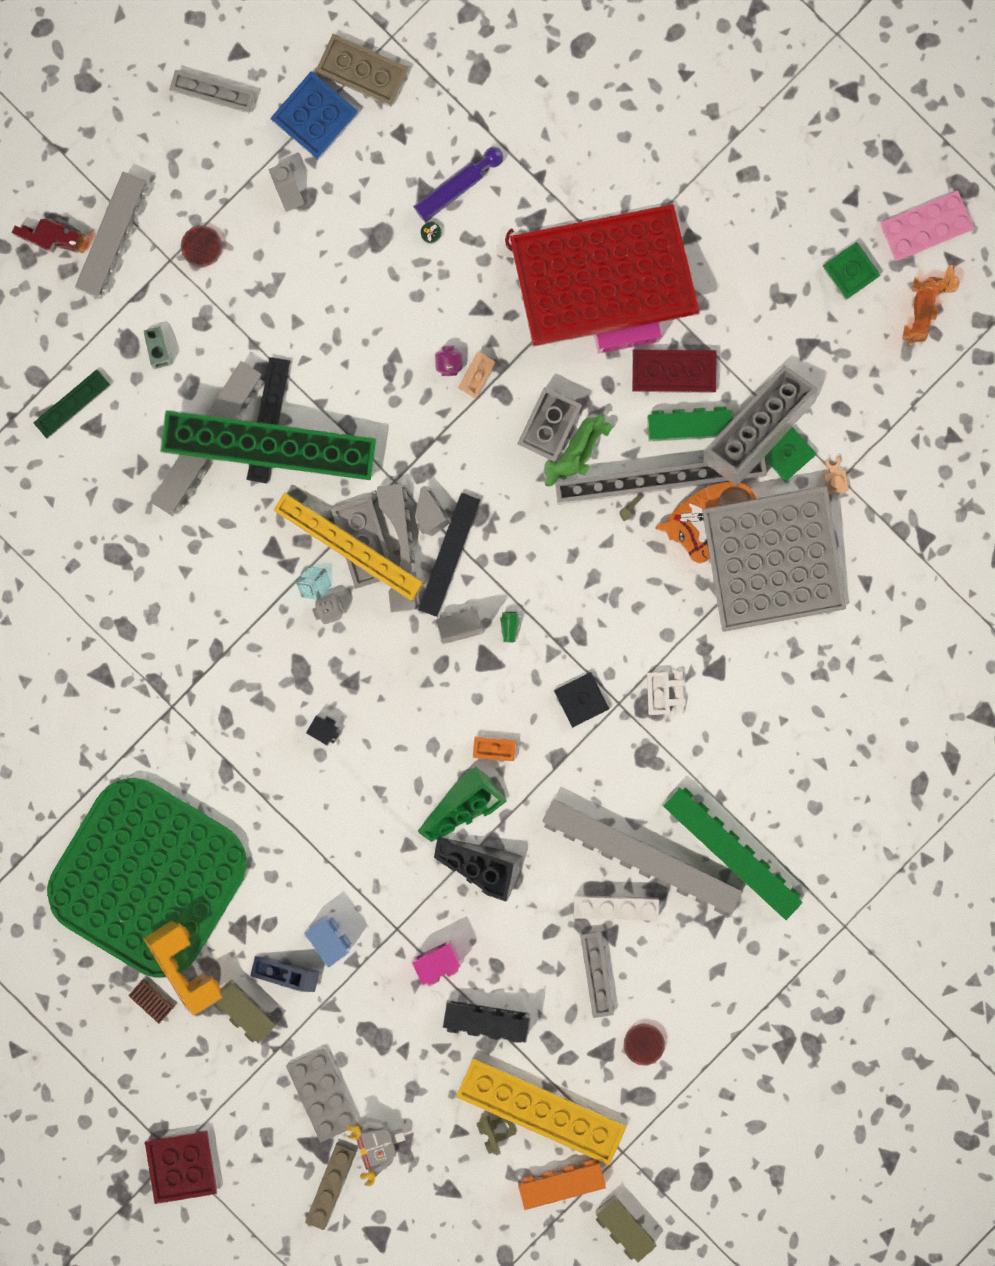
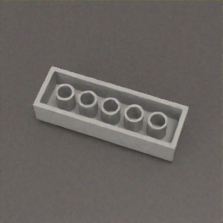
(760, 425)

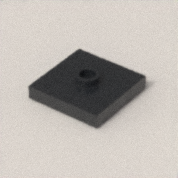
(581, 699)

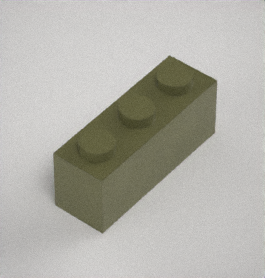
(245, 1012)
(625, 1229)

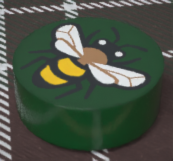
(430, 232)

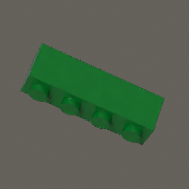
(687, 425)

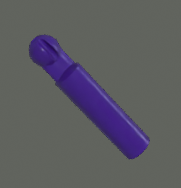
(457, 185)

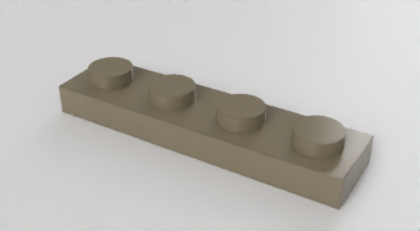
(330, 1186)

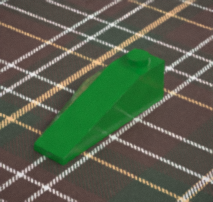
(468, 799)

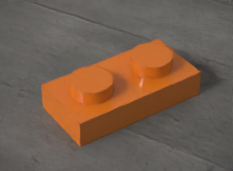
(494, 749)

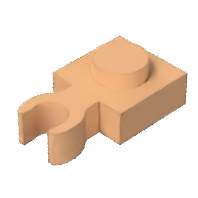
(835, 480)

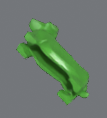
(578, 450)

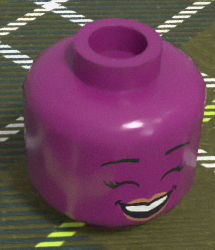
(448, 361)

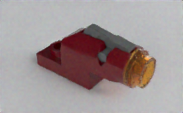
(53, 233)

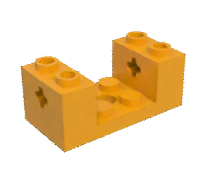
(194, 994)

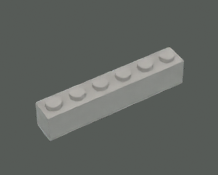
(111, 235)

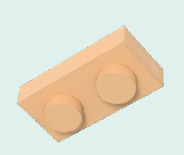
(476, 375)

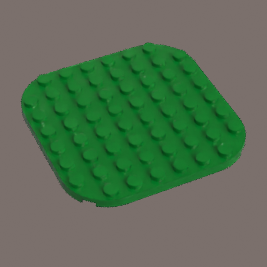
(141, 865)

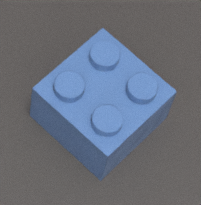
(328, 940)

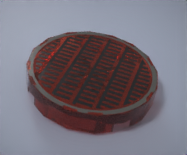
(201, 246)
(644, 1044)

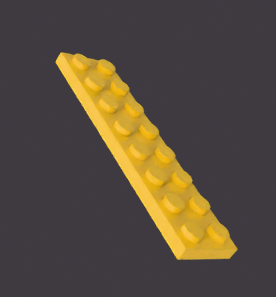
(541, 1111)

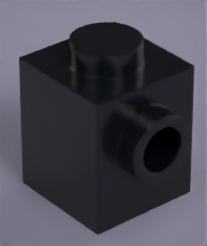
(323, 730)

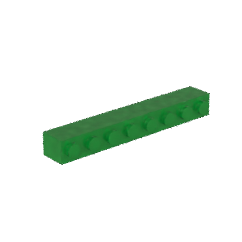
(732, 853)

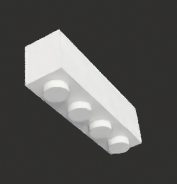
(616, 908)

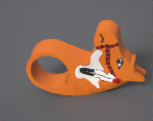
(687, 522)

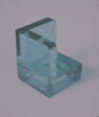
(313, 583)

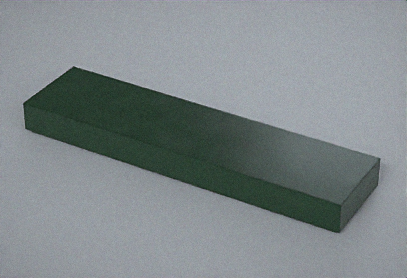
(71, 404)

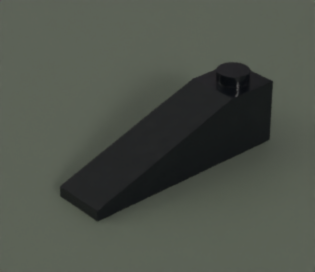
(486, 867)

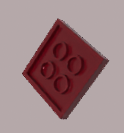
(181, 1167)

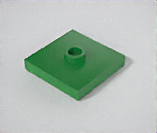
(851, 270)
(789, 455)

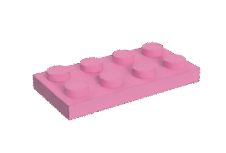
(926, 226)

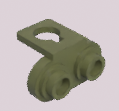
(487, 1128)

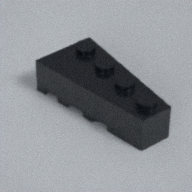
(486, 1021)

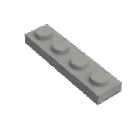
(212, 91)
(596, 974)

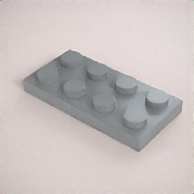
(361, 522)
(322, 1094)

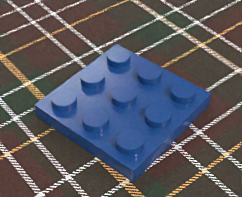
(314, 115)

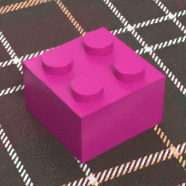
(436, 963)

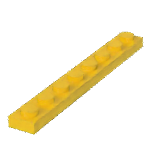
(348, 546)

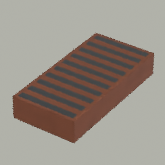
(150, 1001)

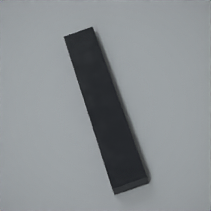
(270, 408)
(449, 554)

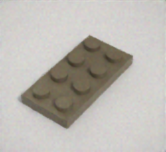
(362, 70)

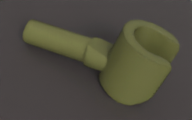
(626, 512)

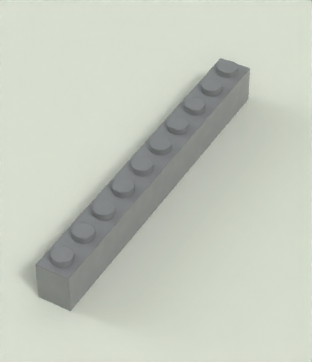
(644, 482)
(641, 856)

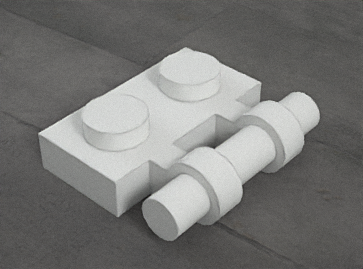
(658, 693)

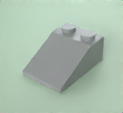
(549, 424)
(459, 625)

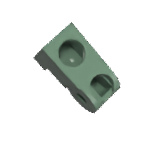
(157, 348)

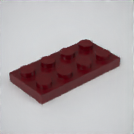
(674, 371)

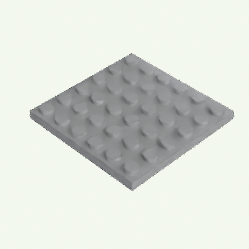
(774, 558)

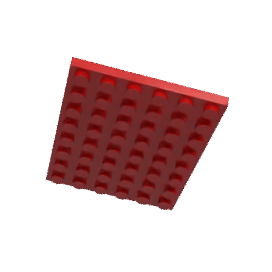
(604, 275)

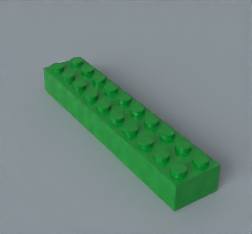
(267, 445)

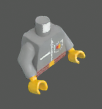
(375, 1145)

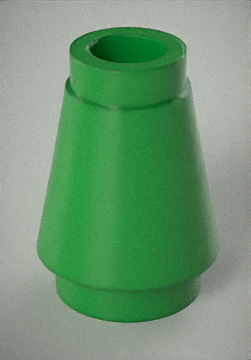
(509, 625)

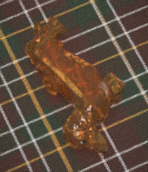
(925, 301)

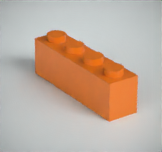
(562, 1184)

